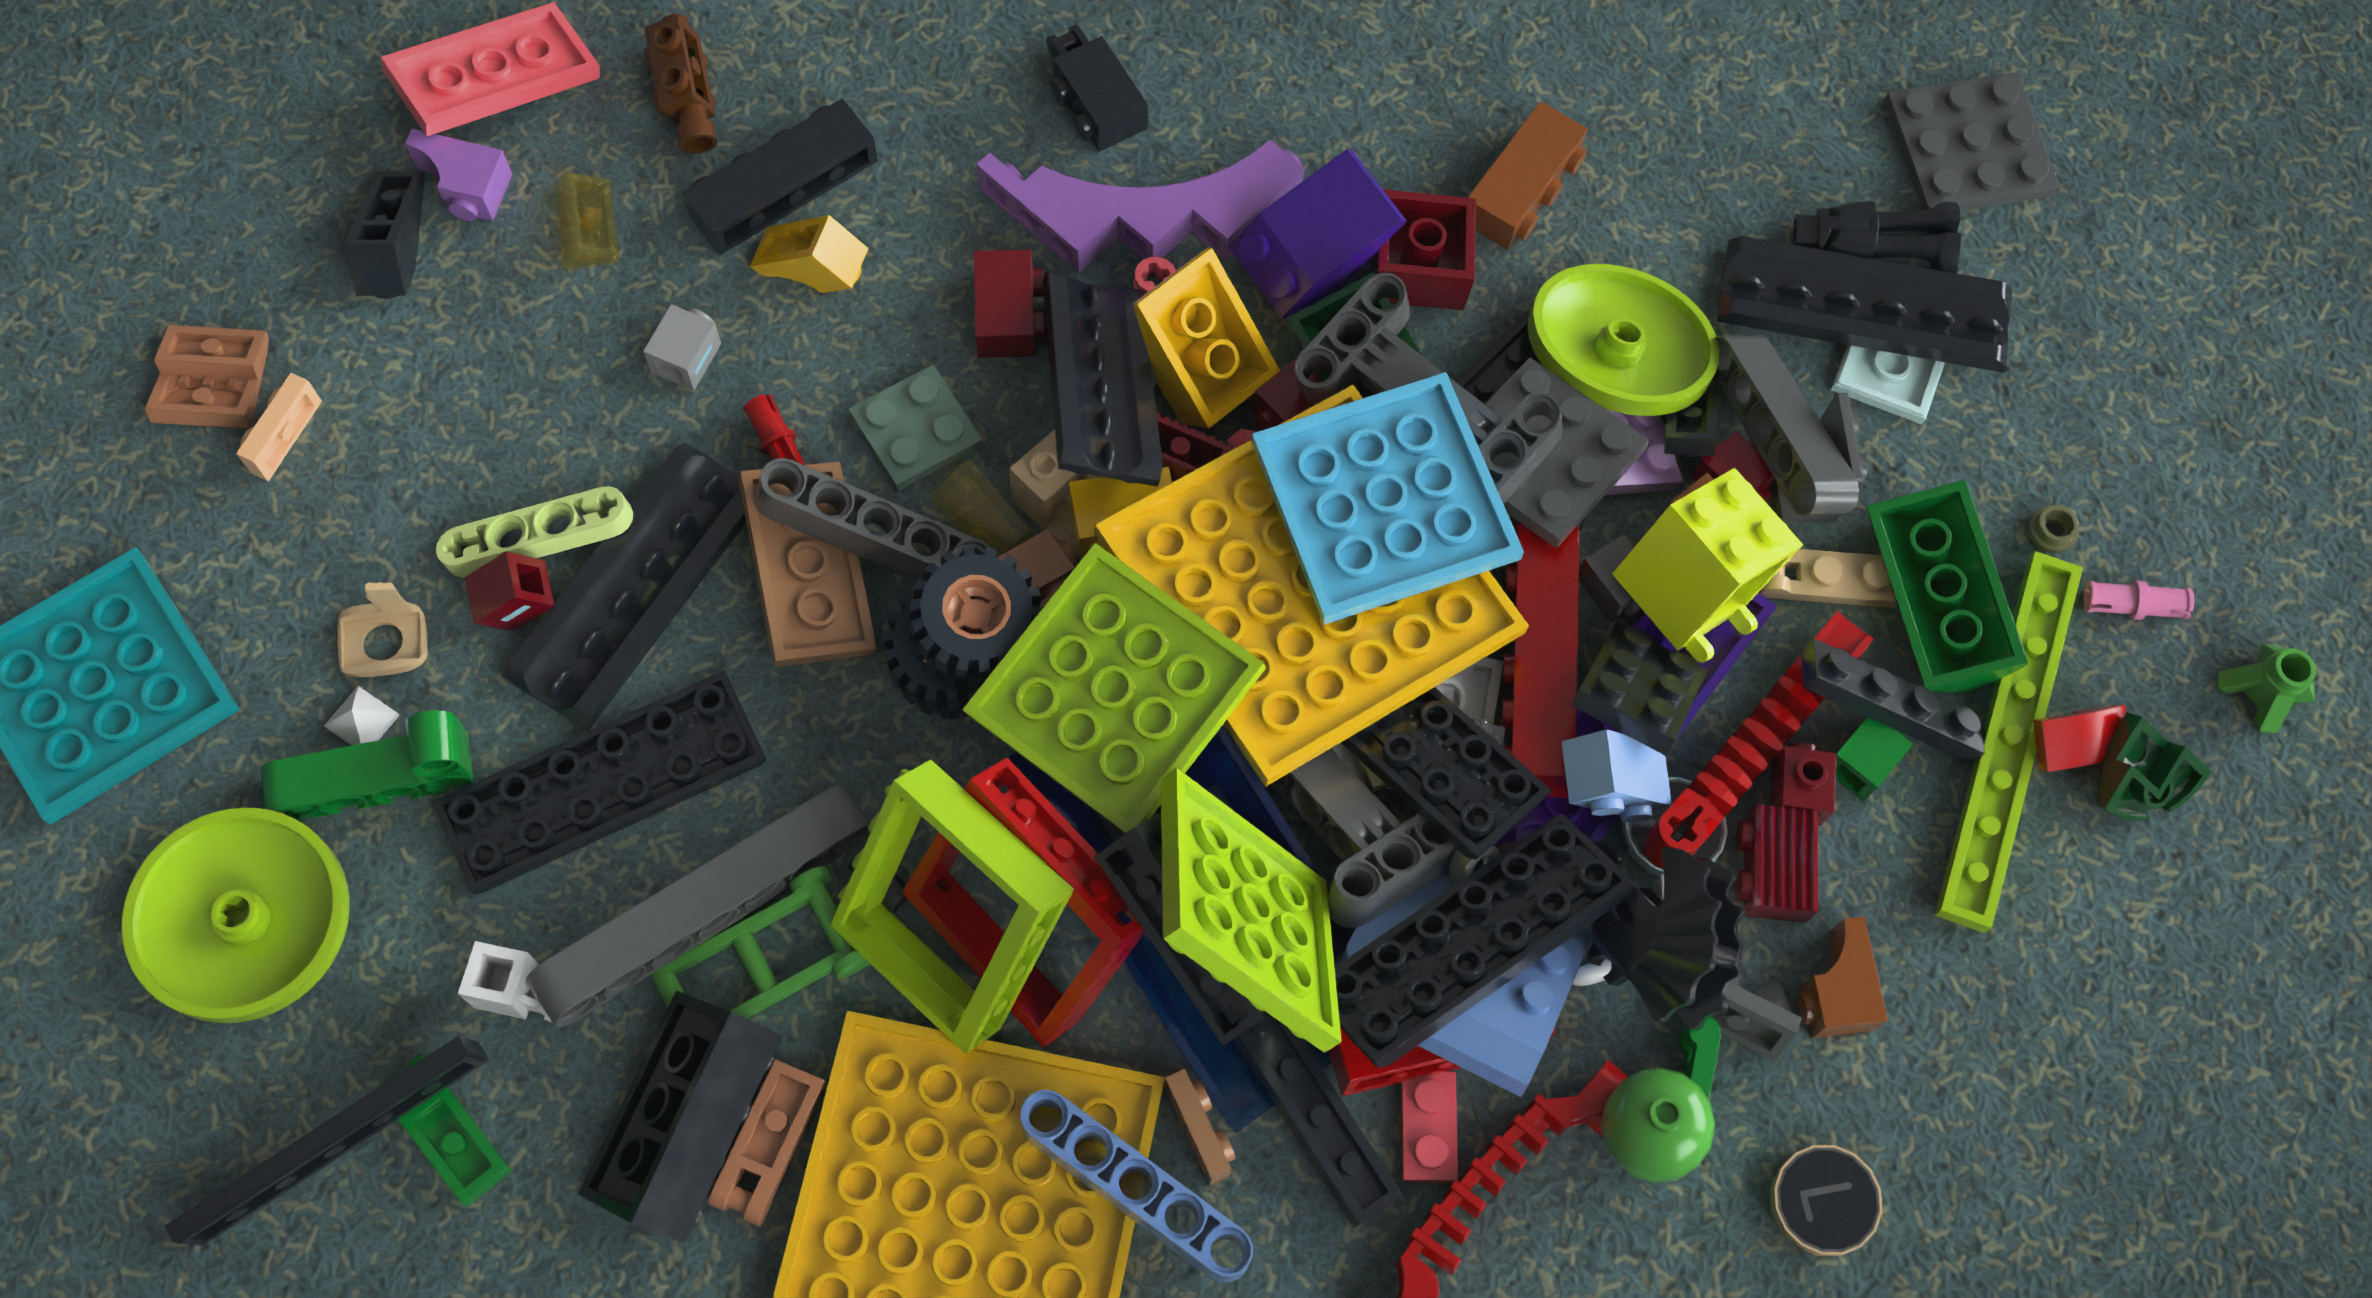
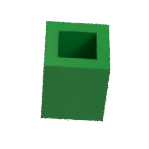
(1869, 757)

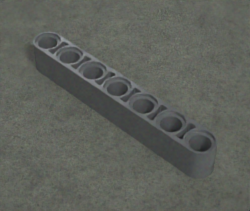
(696, 907)

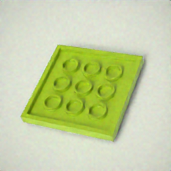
(1114, 689)
(1247, 911)

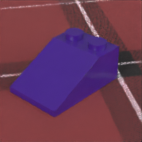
(1317, 235)

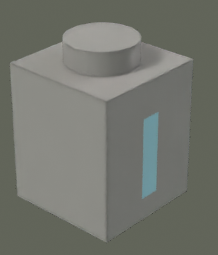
(682, 346)

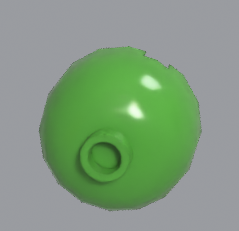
(1658, 1125)

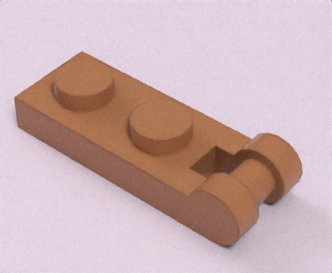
(768, 1141)

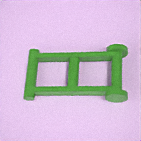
(805, 889)

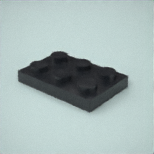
(1640, 688)

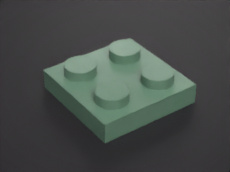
(915, 427)

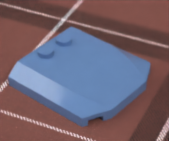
(1511, 1026)

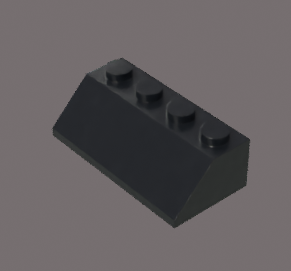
(680, 1117)

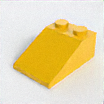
(1202, 342)

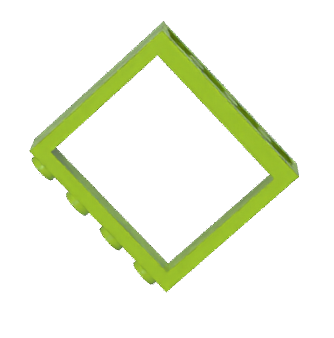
(899, 955)

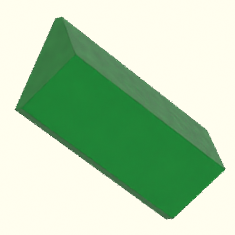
(1947, 588)

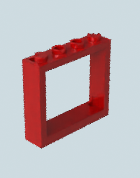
(1065, 851)

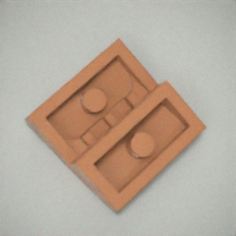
(208, 376)

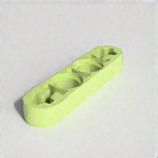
(534, 525)

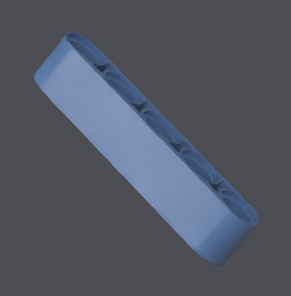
(1122, 1160)

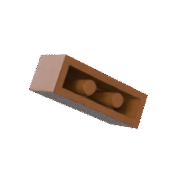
(1528, 175)

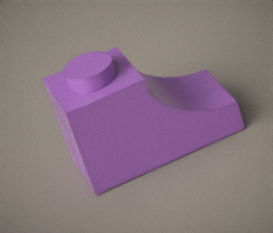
(468, 173)

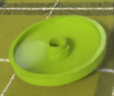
(1623, 339)
(235, 915)

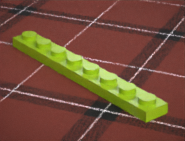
(2003, 773)

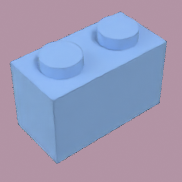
(1615, 776)

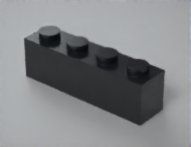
(780, 176)

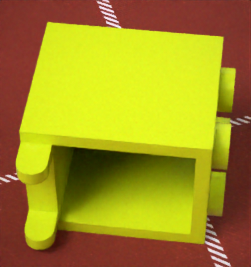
(1707, 562)

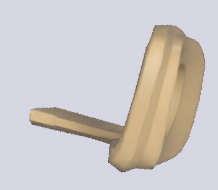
(386, 609)

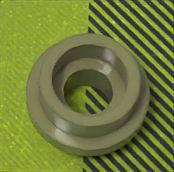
(2062, 519)

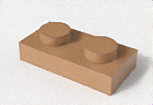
(1210, 1147)

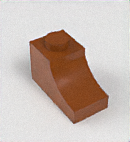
(1848, 991)

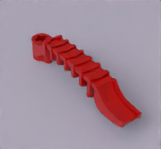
(1748, 752)
(1557, 1114)

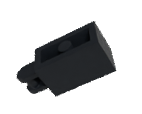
(1096, 89)

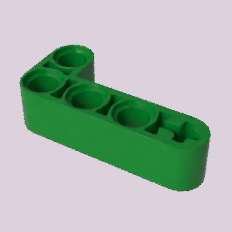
(372, 773)

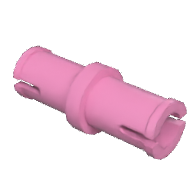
(2138, 600)

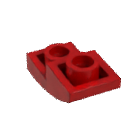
(2076, 737)

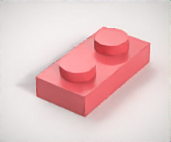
(1429, 1129)

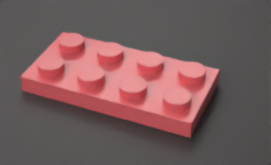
(490, 68)

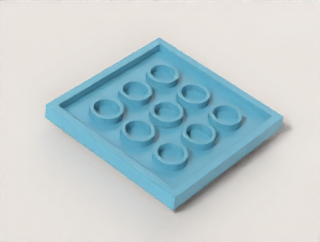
(1386, 497)

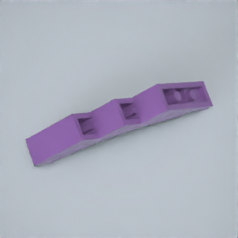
(1085, 217)

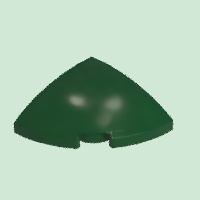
(2145, 770)

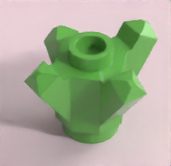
(2272, 683)

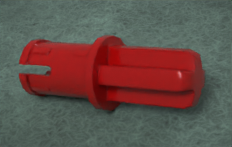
(771, 429)

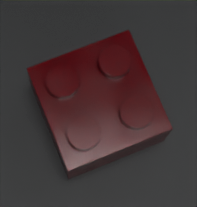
(1431, 249)

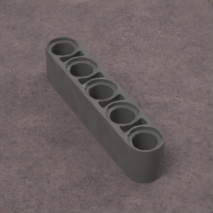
(1784, 427)
(856, 509)

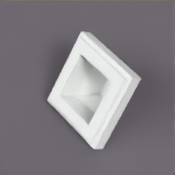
(361, 718)

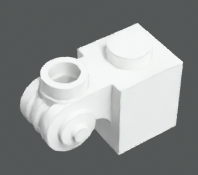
(497, 981)

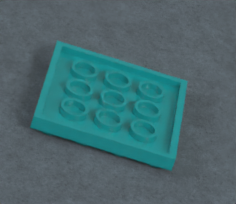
(101, 686)

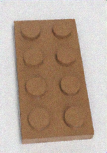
(806, 587)

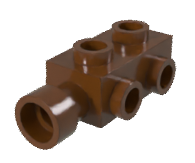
(681, 81)

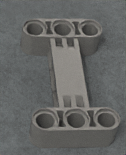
(1388, 362)
(1363, 838)

